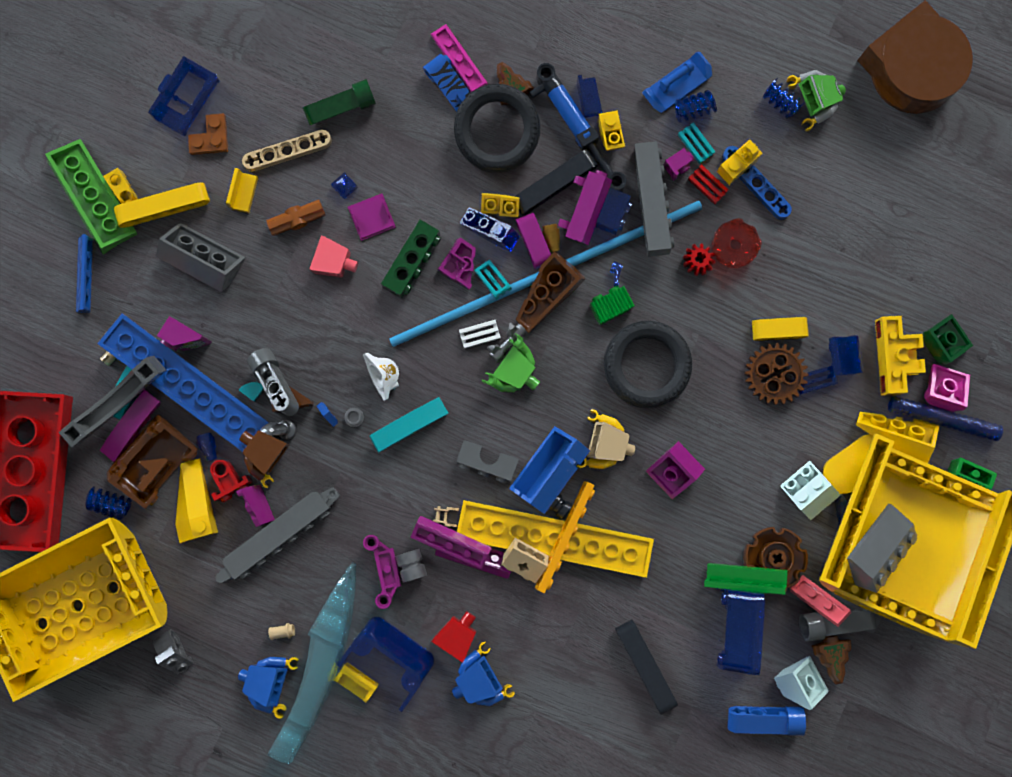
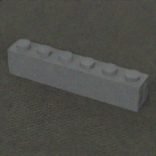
(652, 199)

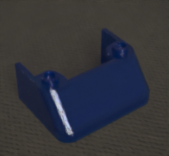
(743, 631)
(396, 646)

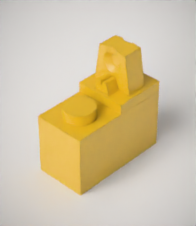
(739, 162)

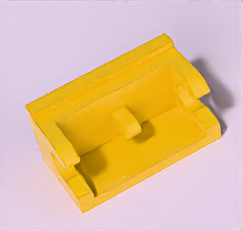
(356, 682)

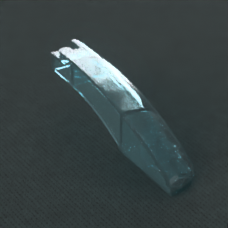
(326, 649)

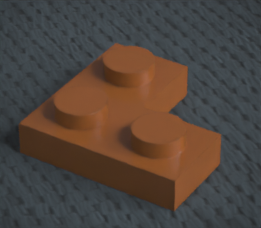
(214, 140)

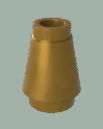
(552, 237)

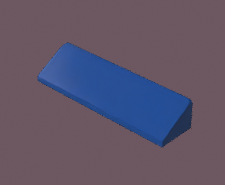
(84, 274)

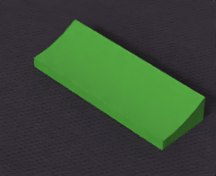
(89, 194)

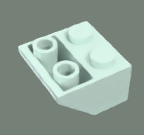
(810, 490)

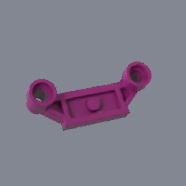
(386, 568)

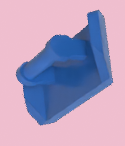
(679, 82)

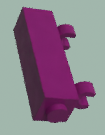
(588, 206)

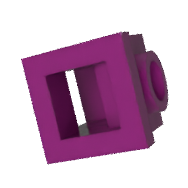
(678, 163)

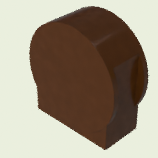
(919, 61)

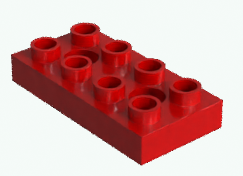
(33, 469)

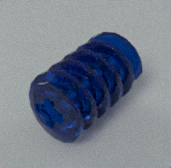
(782, 99)
(695, 104)
(107, 505)

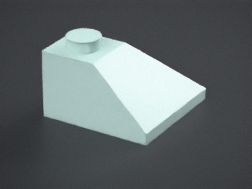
(802, 683)

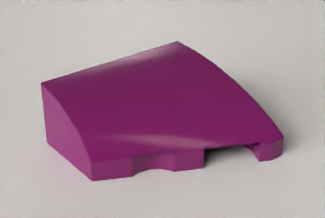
(459, 263)

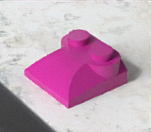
(947, 388)

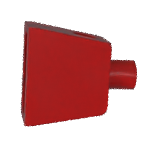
(456, 636)

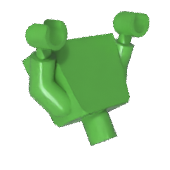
(515, 369)

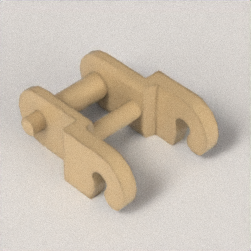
(445, 516)

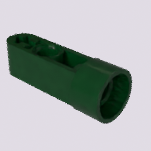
(356, 97)

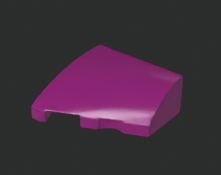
(256, 505)

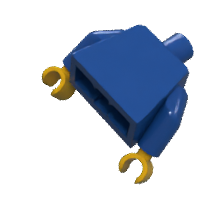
(478, 681)
(265, 683)

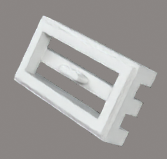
(476, 327)

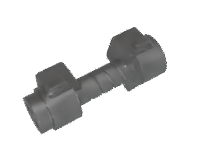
(497, 351)

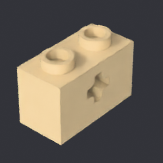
(525, 560)

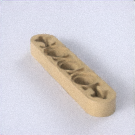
(296, 150)

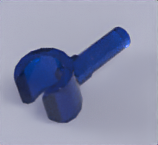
(616, 268)

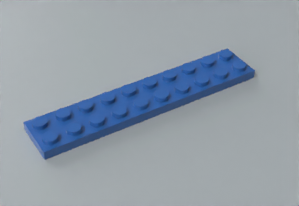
(183, 382)

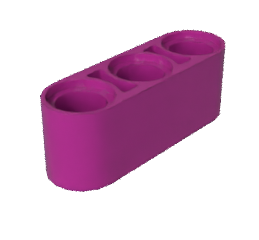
(533, 239)

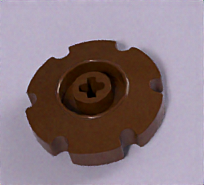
(784, 545)

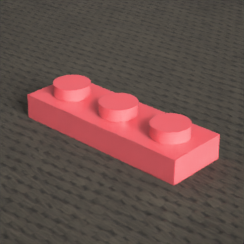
(820, 601)

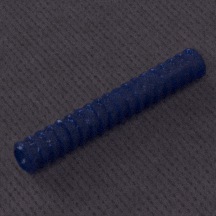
(945, 418)

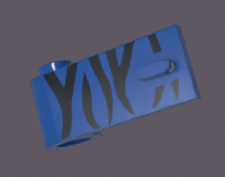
(441, 72)

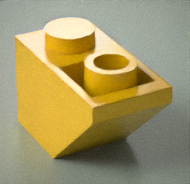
(610, 130)

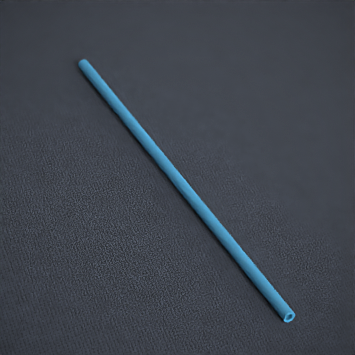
(528, 281)

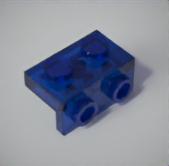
(845, 355)

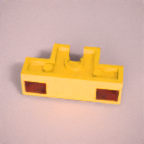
(896, 355)

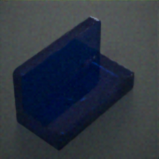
(589, 96)

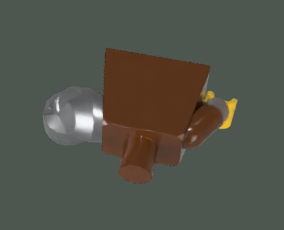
(264, 450)

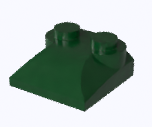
(946, 340)

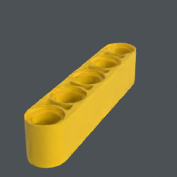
(161, 205)

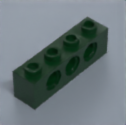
(421, 232)

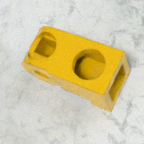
(120, 186)

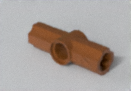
(295, 217)

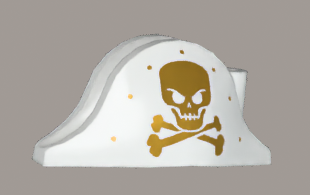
(383, 374)

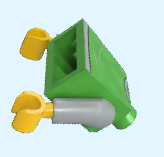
(820, 94)

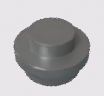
(354, 417)

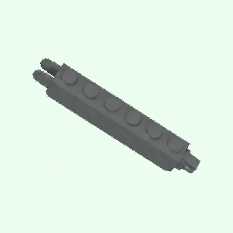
(276, 534)

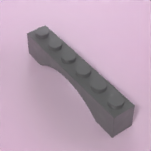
(131, 386)

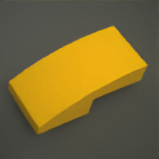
(500, 204)

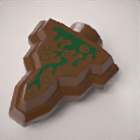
(506, 76)
(833, 655)

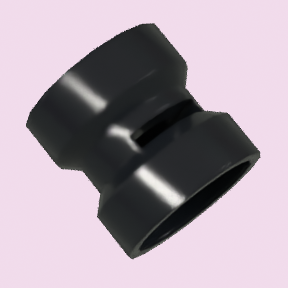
(560, 512)

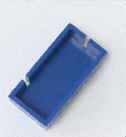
(549, 469)

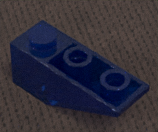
(490, 229)

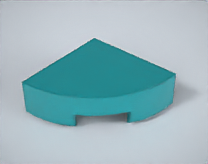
(252, 390)

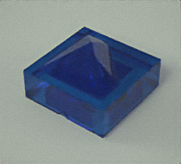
(344, 185)

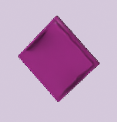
(371, 217)

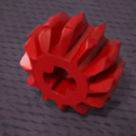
(706, 259)

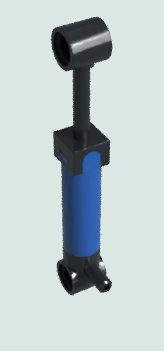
(585, 135)

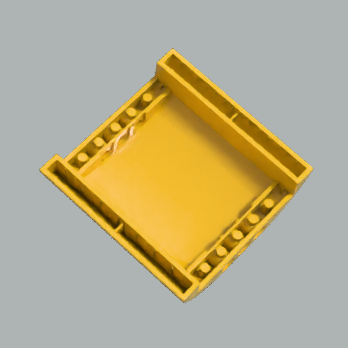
(958, 553)

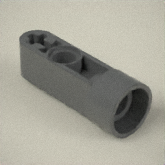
(265, 368)
(816, 627)

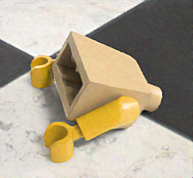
(608, 443)

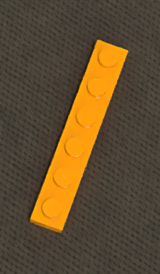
(569, 529)

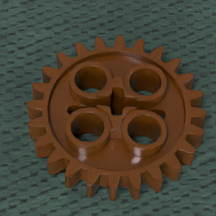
(784, 388)

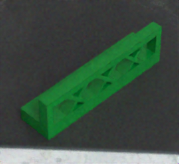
(746, 578)

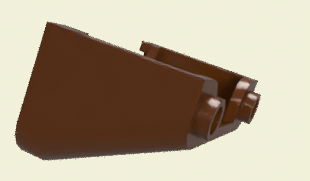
(155, 441)

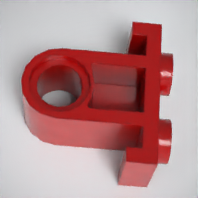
(228, 482)

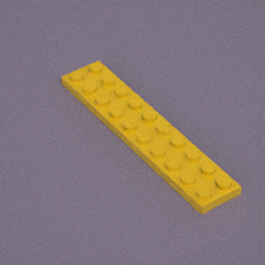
(588, 546)

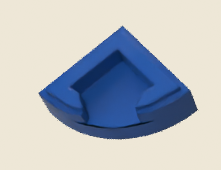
(327, 414)

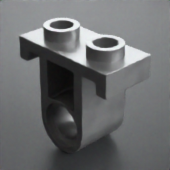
(171, 652)

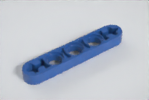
(759, 192)

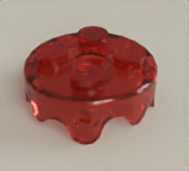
(745, 235)

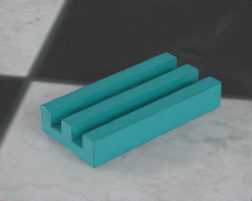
(696, 131)
(500, 290)

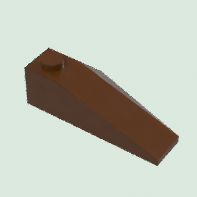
(553, 284)

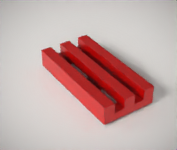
(713, 179)

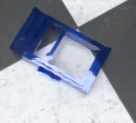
(167, 89)

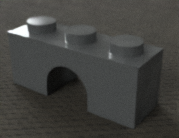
(470, 458)

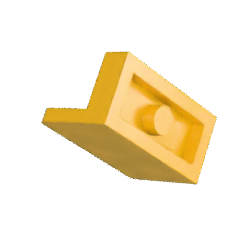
(241, 191)

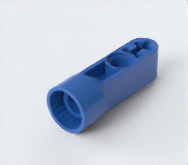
(767, 720)

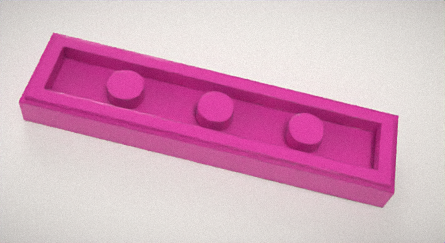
(460, 60)

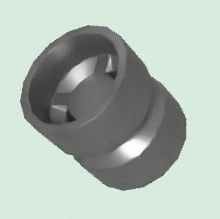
(411, 565)

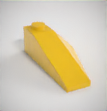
(911, 438)
(194, 507)

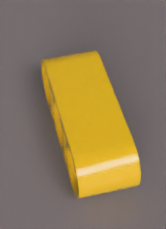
(780, 328)

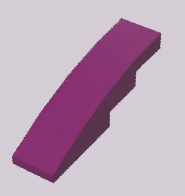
(130, 425)

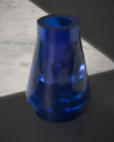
(206, 443)

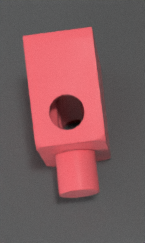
(332, 259)

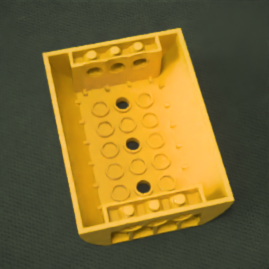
(48, 589)

